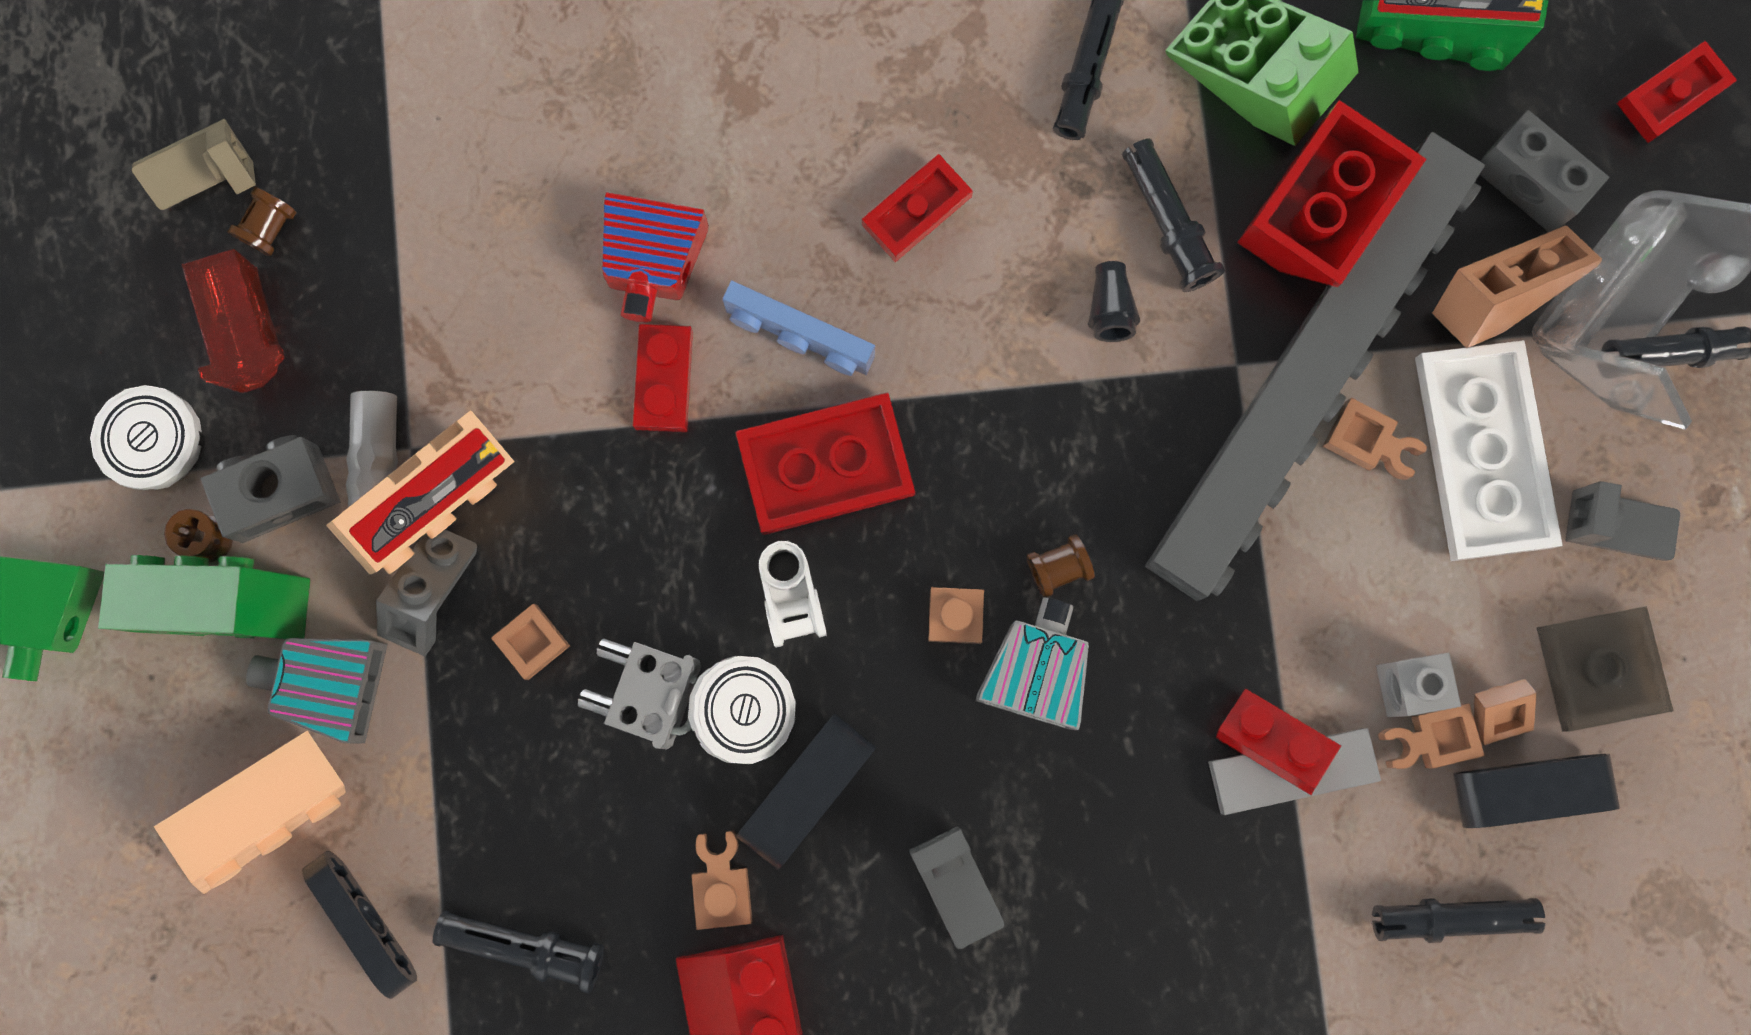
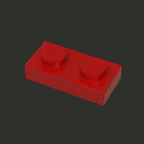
(1676, 91)
(917, 207)
(663, 378)
(1278, 741)

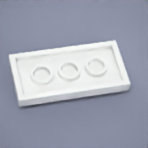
(1488, 451)

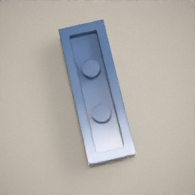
(798, 330)

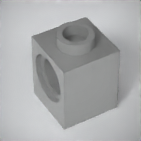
(1418, 685)

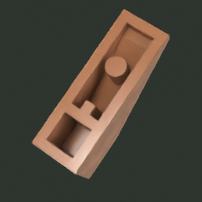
(1512, 284)

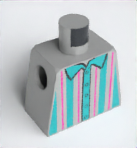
(1040, 669)

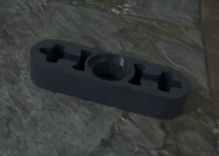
(359, 924)

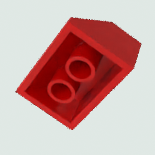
(1332, 198)
(740, 990)

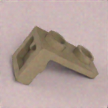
(195, 166)

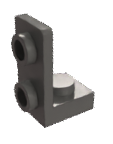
(1620, 524)
(419, 588)
(957, 888)

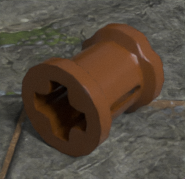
(262, 221)
(184, 543)
(1060, 566)

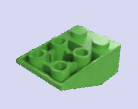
(1268, 62)

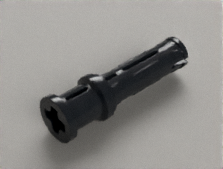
(1181, 236)
(544, 955)

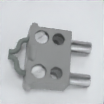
(656, 695)

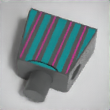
(322, 684)

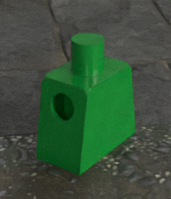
(42, 610)

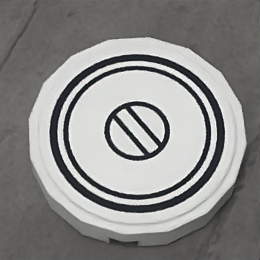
(146, 438)
(742, 709)

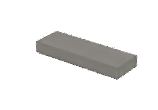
(1248, 785)

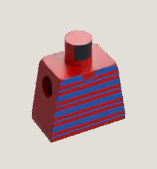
(649, 250)

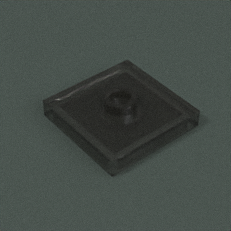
(1604, 669)

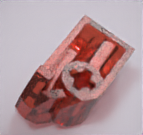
(233, 321)

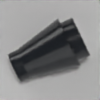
(1113, 306)

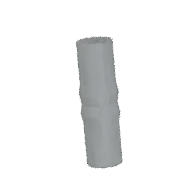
(371, 441)

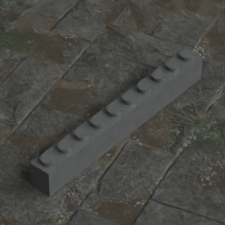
(1309, 378)

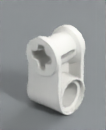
(790, 597)

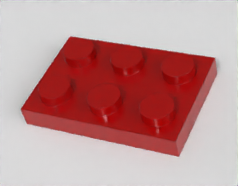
(825, 463)

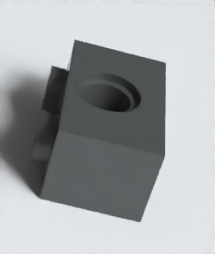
(1541, 172)
(301, 489)

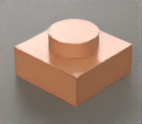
(956, 615)
(530, 642)
(1504, 711)

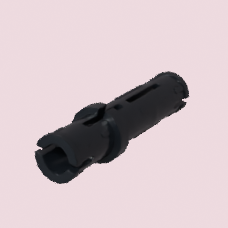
(1083, 82)
(1697, 347)
(1440, 920)

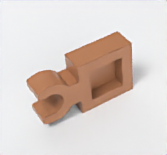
(1367, 437)
(1439, 737)
(721, 892)

